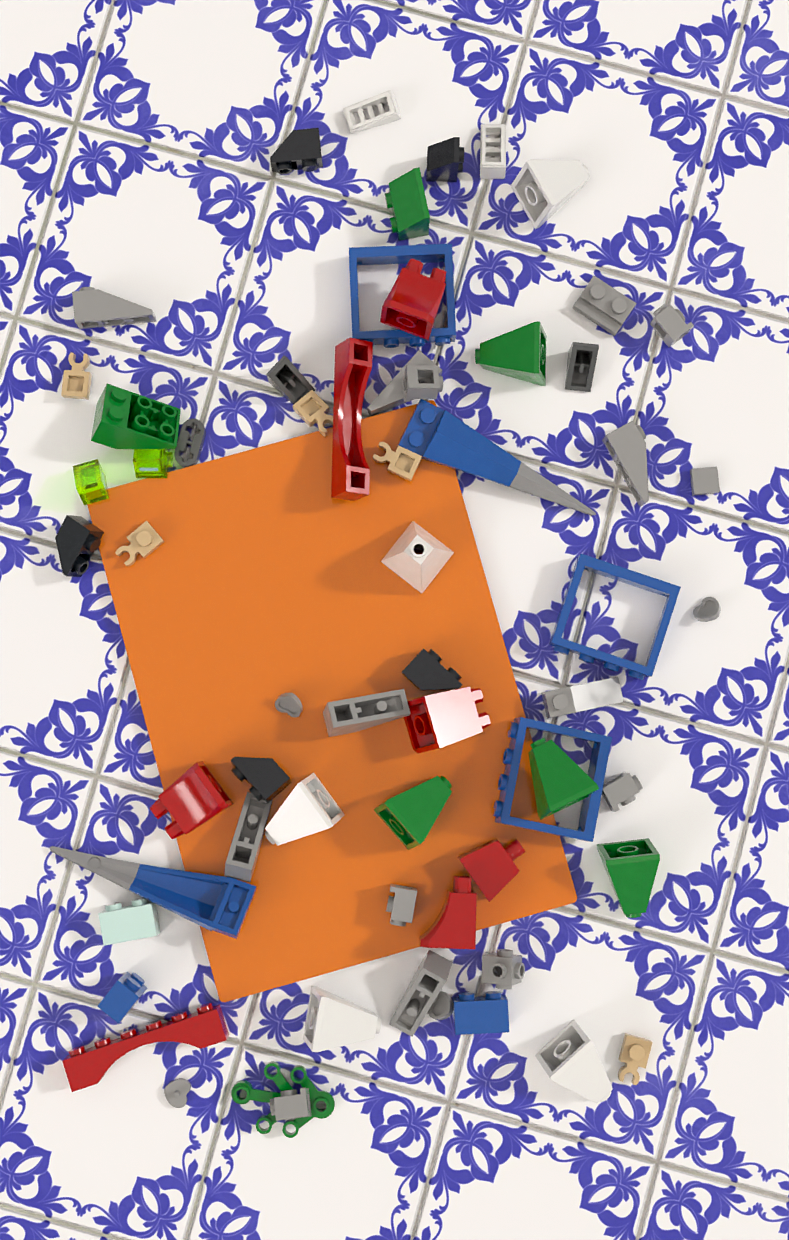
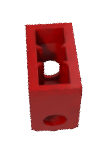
(492, 865)

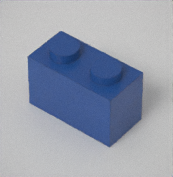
(123, 996)
(480, 1013)

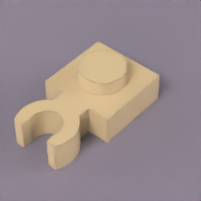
(76, 381)
(314, 410)
(402, 462)
(143, 541)
(634, 1054)

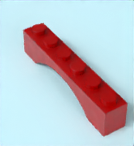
(349, 465)
(198, 1029)

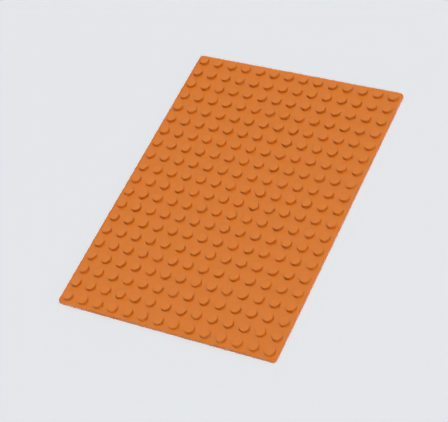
(288, 593)

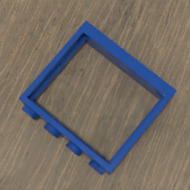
(401, 255)
(626, 576)
(508, 780)

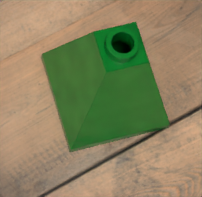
(516, 354)
(556, 778)
(415, 810)
(631, 871)

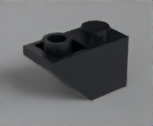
(298, 152)
(445, 160)
(76, 544)
(429, 674)
(262, 774)

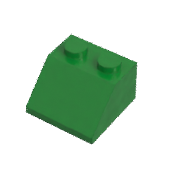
(408, 206)

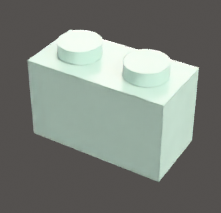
(129, 922)

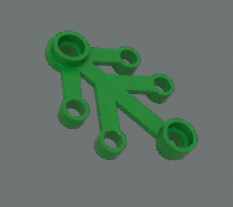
(283, 1085)

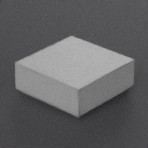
(704, 481)

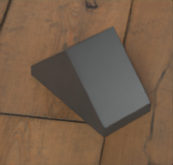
(581, 366)
(288, 380)

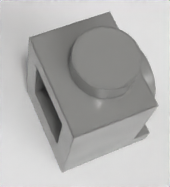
(670, 324)
(421, 382)
(621, 790)
(401, 904)
(291, 1105)

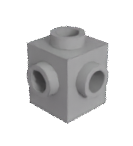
(502, 968)

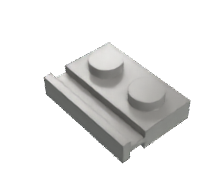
(604, 305)

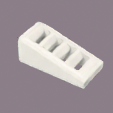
(374, 121)
(493, 167)

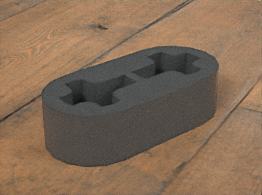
(184, 441)

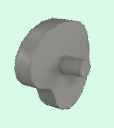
(708, 610)
(289, 704)
(441, 1007)
(177, 1092)

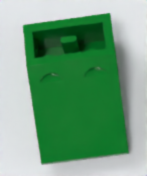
(134, 421)

